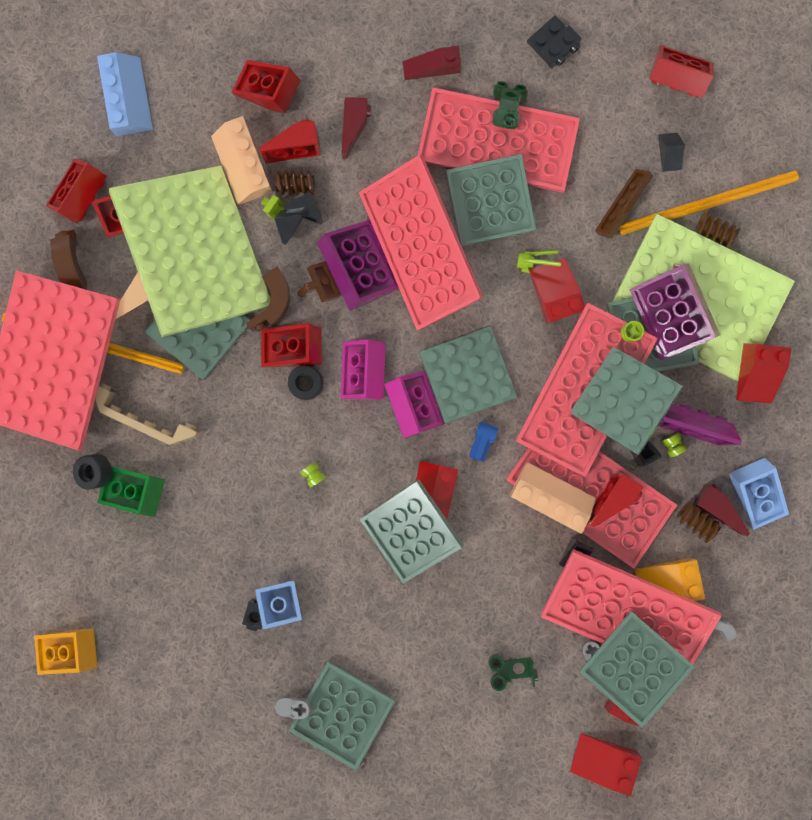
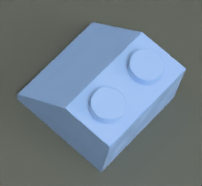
(278, 604)

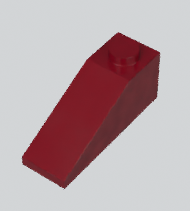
(433, 63)
(354, 121)
(719, 507)

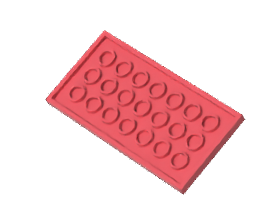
(462, 133)
(420, 243)
(550, 425)
(625, 533)
(598, 596)

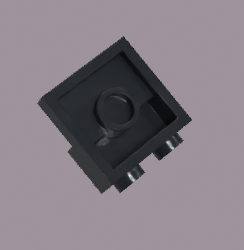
(554, 42)

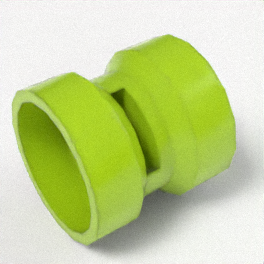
(635, 330)
(673, 440)
(313, 475)

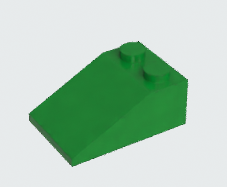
(132, 492)

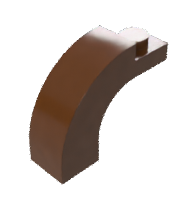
(65, 259)
(278, 303)

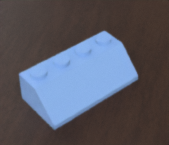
(125, 93)

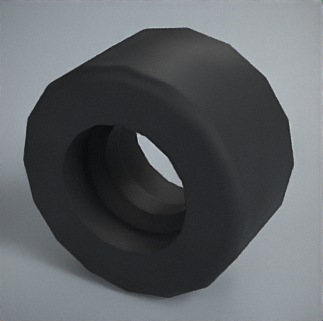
(294, 377)
(82, 471)

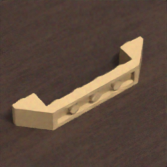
(104, 398)

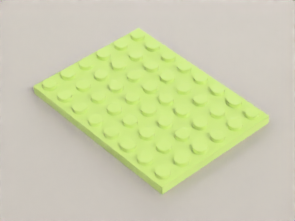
(190, 249)
(737, 290)

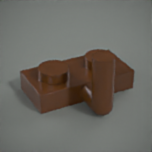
(322, 282)

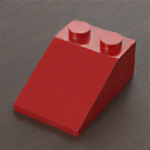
(267, 85)
(295, 142)
(557, 291)
(291, 346)
(761, 372)
(616, 496)
(606, 764)

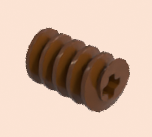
(294, 183)
(717, 229)
(699, 521)

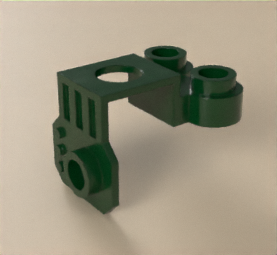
(507, 113)
(506, 673)

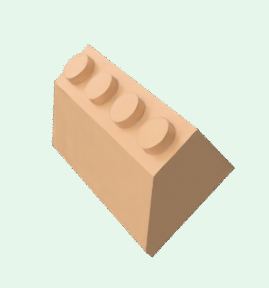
(241, 161)
(553, 497)

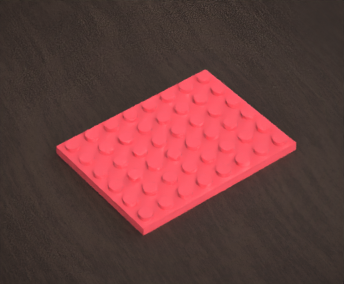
(53, 357)

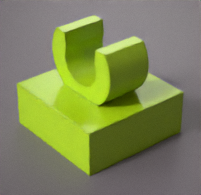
(272, 206)

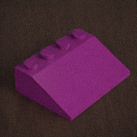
(358, 264)
(675, 311)
(700, 426)

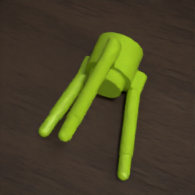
(527, 259)

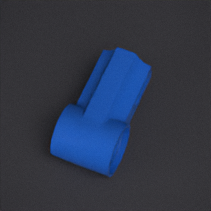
(483, 439)

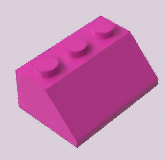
(363, 370)
(414, 404)

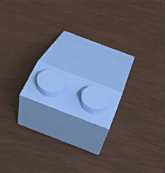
(759, 492)

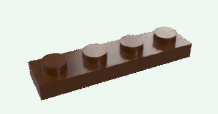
(624, 203)

